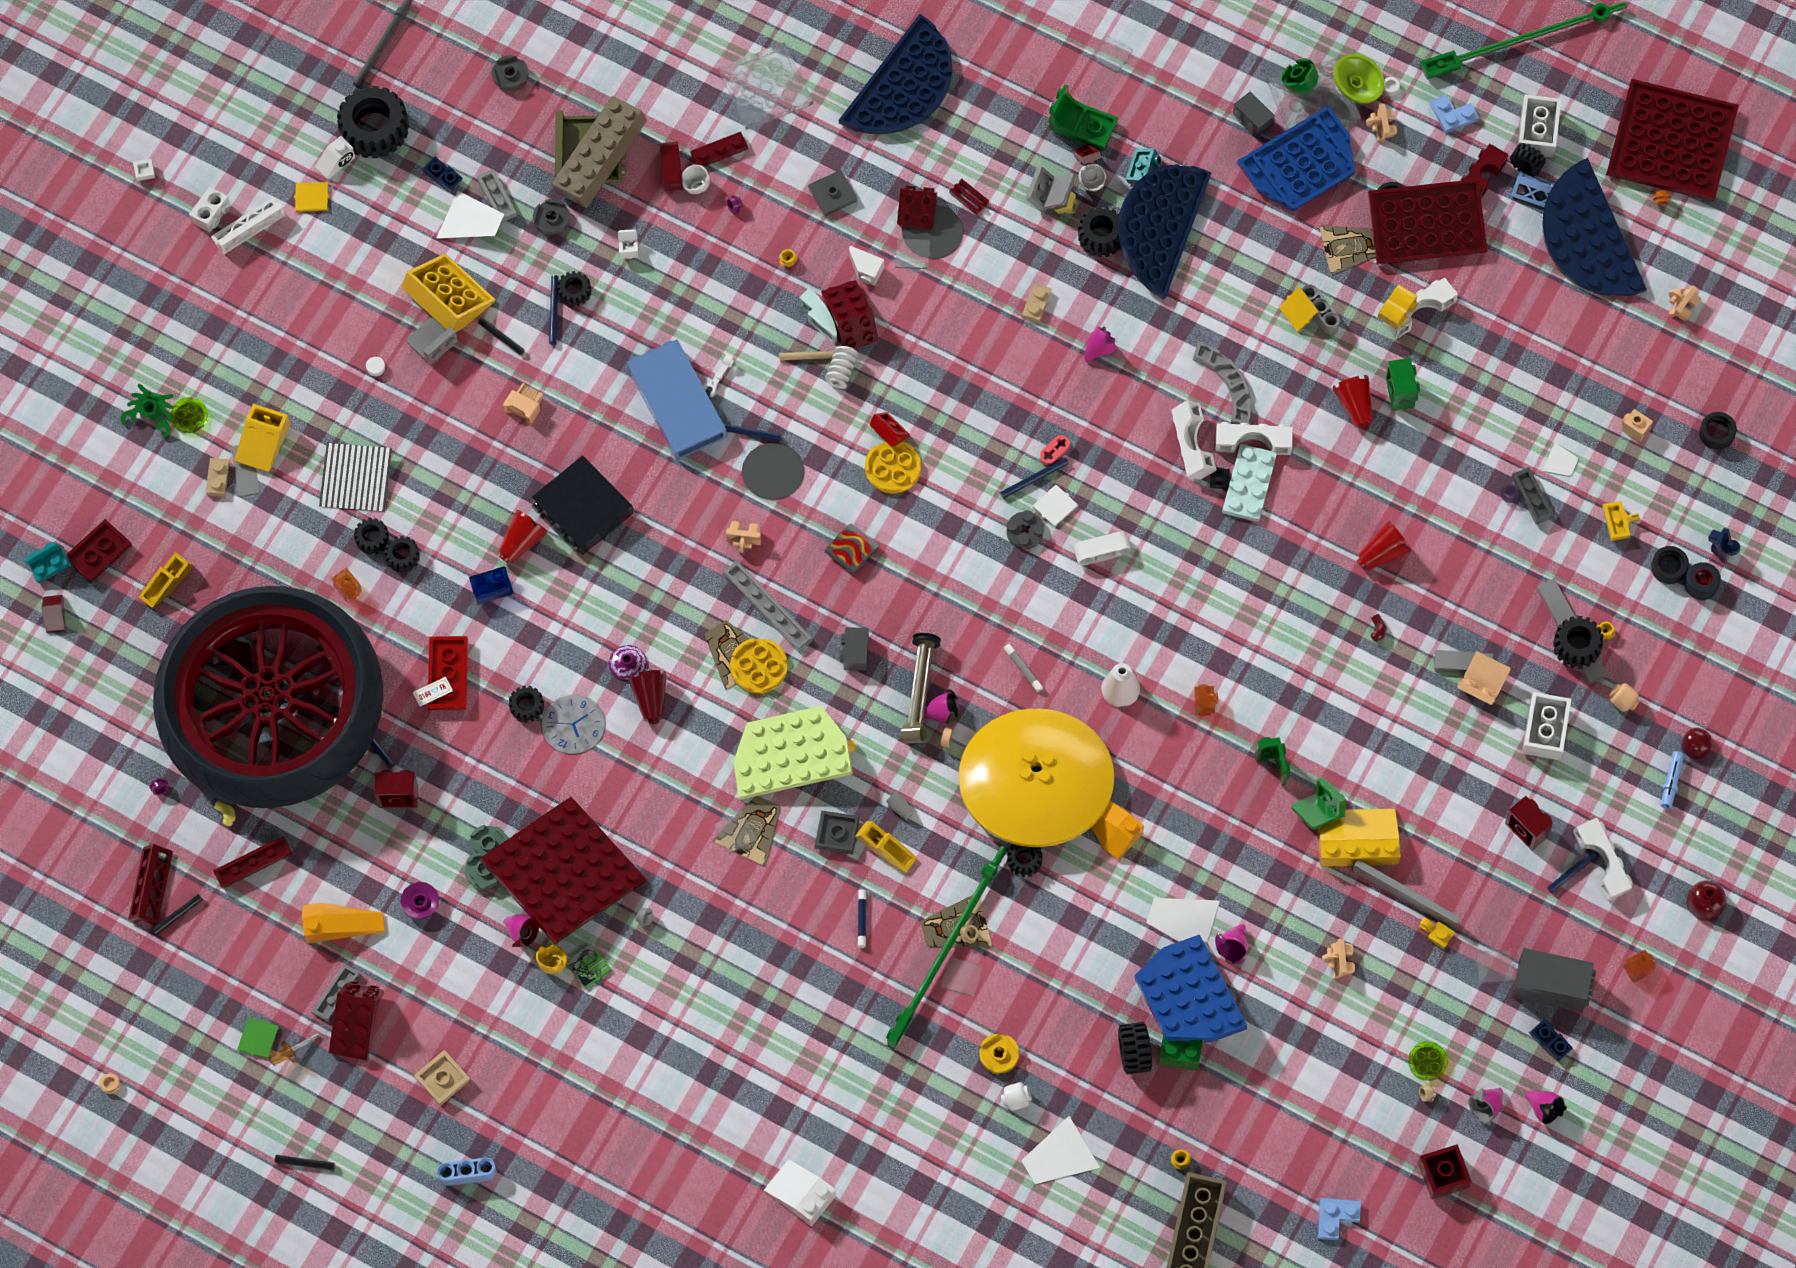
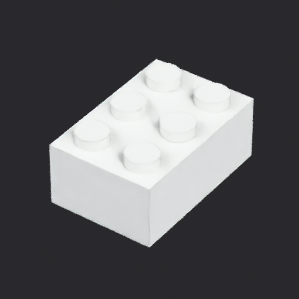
(1540, 123)
(1546, 726)

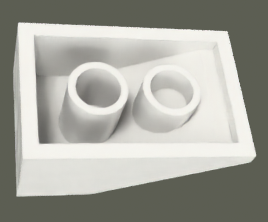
(801, 1192)

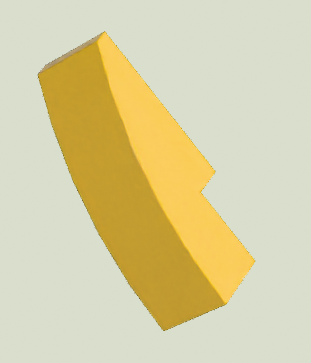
(166, 580)
(886, 846)

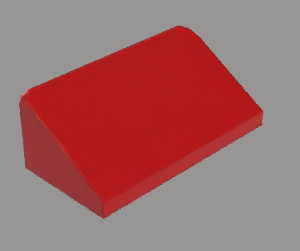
(888, 428)

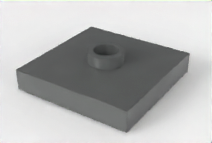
(832, 193)
(837, 832)

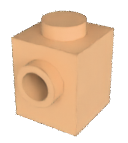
(1636, 425)

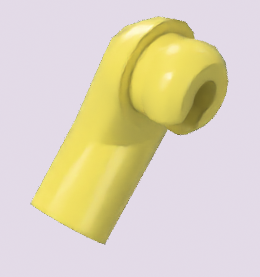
(228, 812)

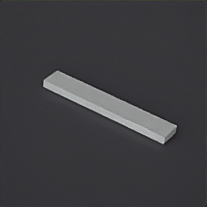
(767, 606)
(1560, 611)
(1406, 894)

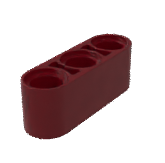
(671, 166)

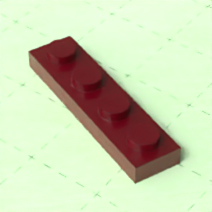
(252, 862)

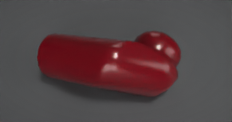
(1380, 628)

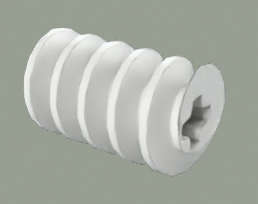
(841, 366)

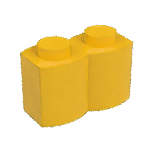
(1397, 307)

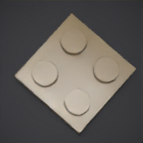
(442, 1077)

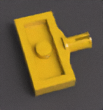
(1618, 520)

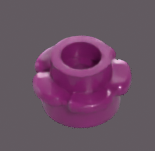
(734, 204)
(159, 786)

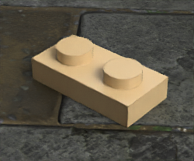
(1036, 303)
(217, 477)

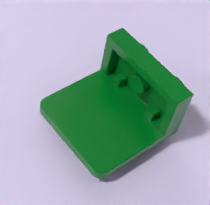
(1272, 748)
(1321, 807)

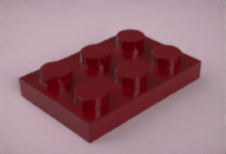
(98, 550)

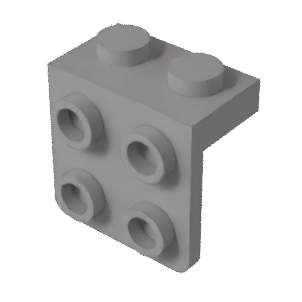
(1049, 190)
(432, 340)

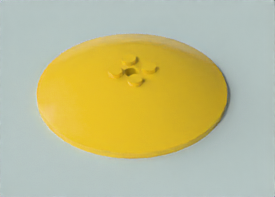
(1031, 805)

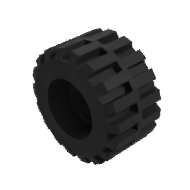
(1099, 244)
(1572, 655)
(1135, 1048)

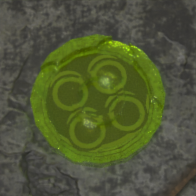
(189, 415)
(1428, 1061)

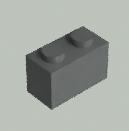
(1253, 114)
(855, 648)

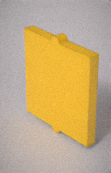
(311, 197)
(1298, 309)

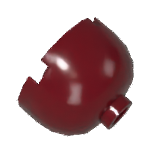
(1706, 900)

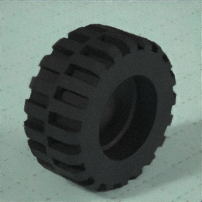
(367, 102)

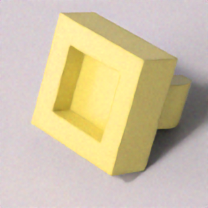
(1068, 206)

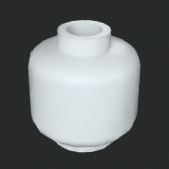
(1016, 1096)

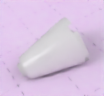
(1120, 686)

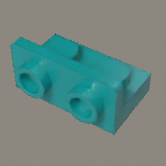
(1142, 162)
(47, 561)

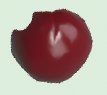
(1696, 743)

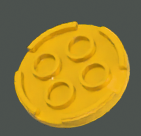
(893, 468)
(758, 665)

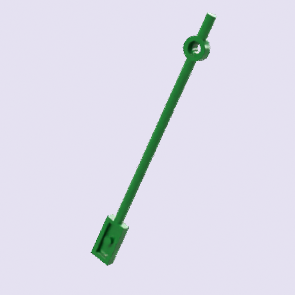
(1450, 61)
(904, 1018)

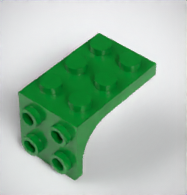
(1080, 121)

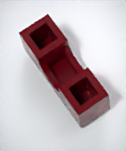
(1490, 160)

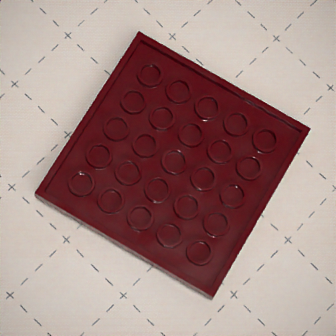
(1672, 140)
(562, 870)

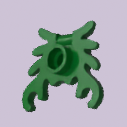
(152, 406)

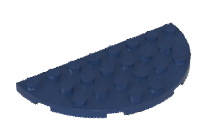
(905, 85)
(1158, 221)
(1586, 237)

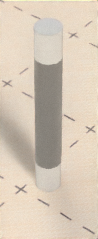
(1024, 669)

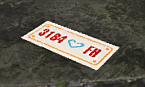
(432, 691)

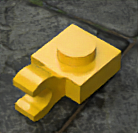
(1439, 934)

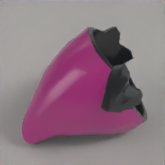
(943, 708)
(1546, 1105)

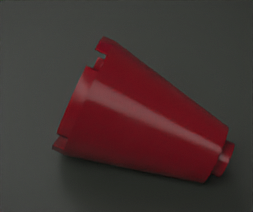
(649, 694)

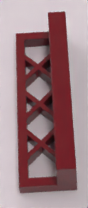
(144, 882)

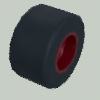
(1702, 581)

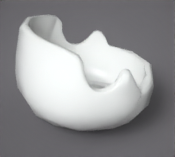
(1092, 177)
(695, 179)

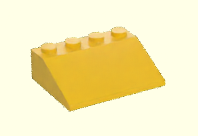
(447, 292)
(1362, 836)

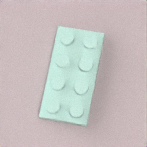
(1249, 483)

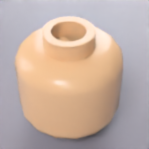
(1624, 697)

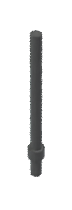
(399, 14)

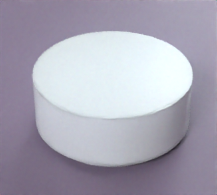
(1391, 86)
(375, 366)

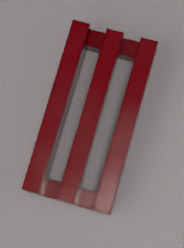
(958, 187)

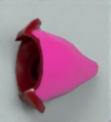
(521, 929)

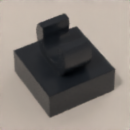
(1220, 478)

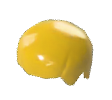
(551, 959)

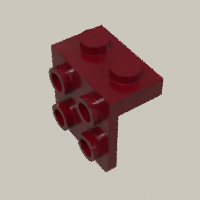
(917, 207)

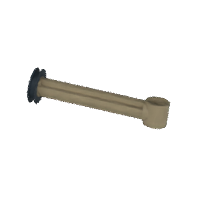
(915, 730)

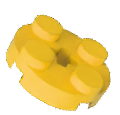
(995, 1064)

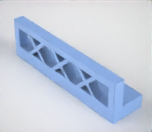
(1532, 182)

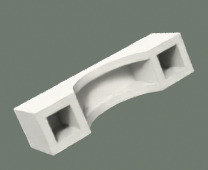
(1438, 296)
(1187, 421)
(1230, 436)
(1592, 836)

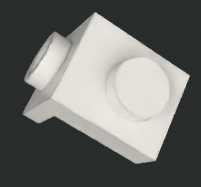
(628, 244)

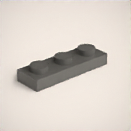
(1532, 495)

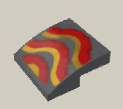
(852, 548)

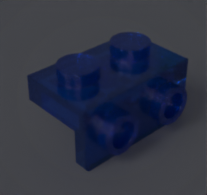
(491, 585)

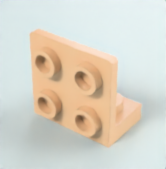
(1484, 678)

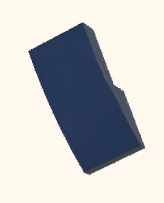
(442, 174)
(1550, 1041)

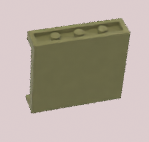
(569, 133)

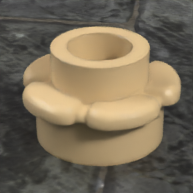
(973, 931)
(1427, 1093)

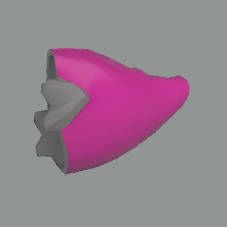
(1486, 1104)

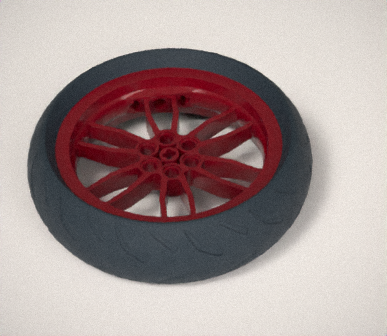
(221, 623)

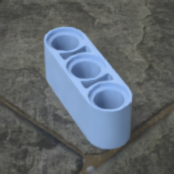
(457, 1167)

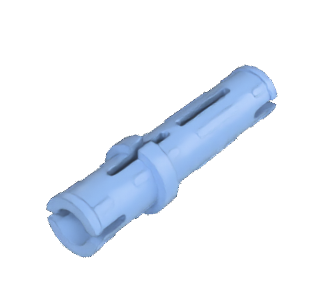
(1667, 800)

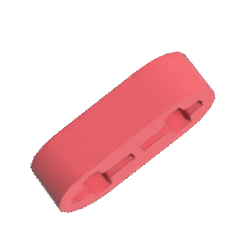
(1052, 448)

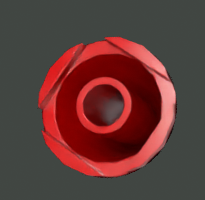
(1356, 400)
(520, 537)
(1383, 547)

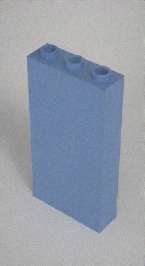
(676, 399)

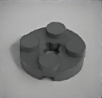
(507, 82)
(554, 226)
(1029, 520)

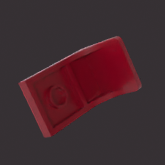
(851, 314)
(354, 1020)

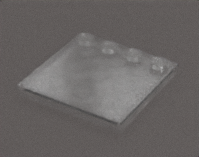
(765, 86)
(1297, 108)

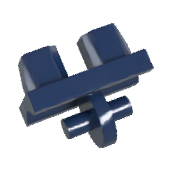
(1723, 544)

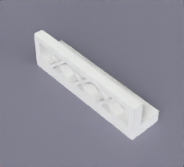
(248, 228)

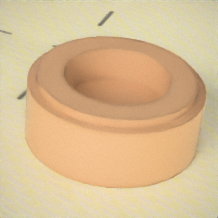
(946, 737)
(110, 1083)

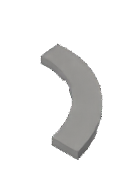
(1231, 377)

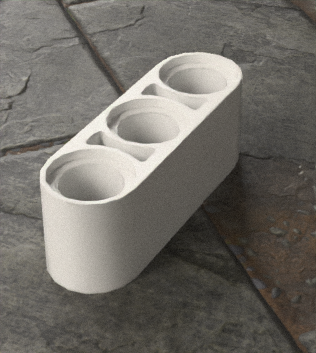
(1102, 548)

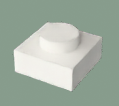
(144, 169)

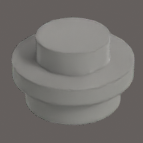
(644, 916)

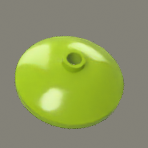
(1358, 78)

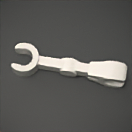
(727, 363)

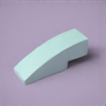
(818, 314)

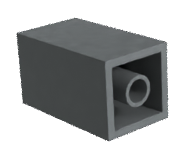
(1554, 980)

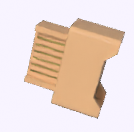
(524, 403)

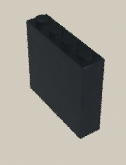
(582, 505)

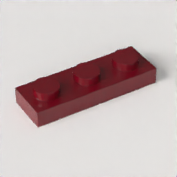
(719, 149)

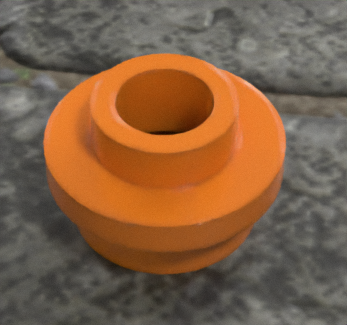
(1661, 197)

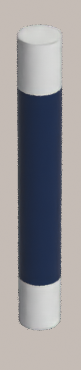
(861, 918)

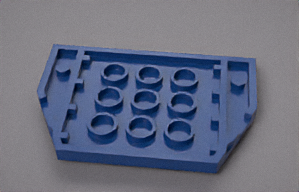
(1301, 161)
(1189, 994)

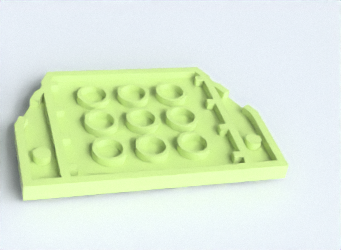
(790, 752)

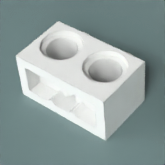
(206, 208)

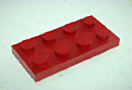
(449, 659)

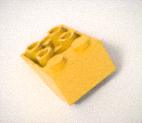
(262, 437)

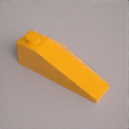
(1117, 830)
(334, 922)

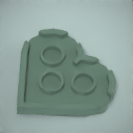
(481, 842)

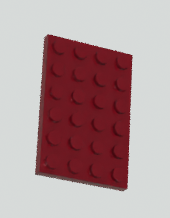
(1427, 221)

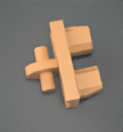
(1379, 122)
(1680, 309)
(742, 538)
(1337, 956)

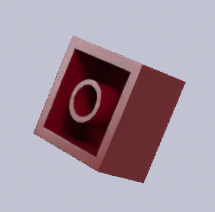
(396, 789)
(1529, 822)
(1444, 1171)

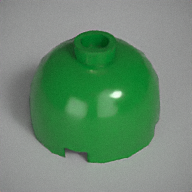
(1300, 77)

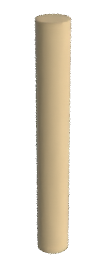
(806, 355)

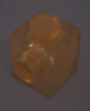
(347, 585)
(1205, 700)
(1639, 965)

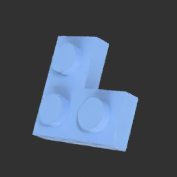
(1451, 118)
(1333, 1211)

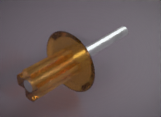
(287, 1051)

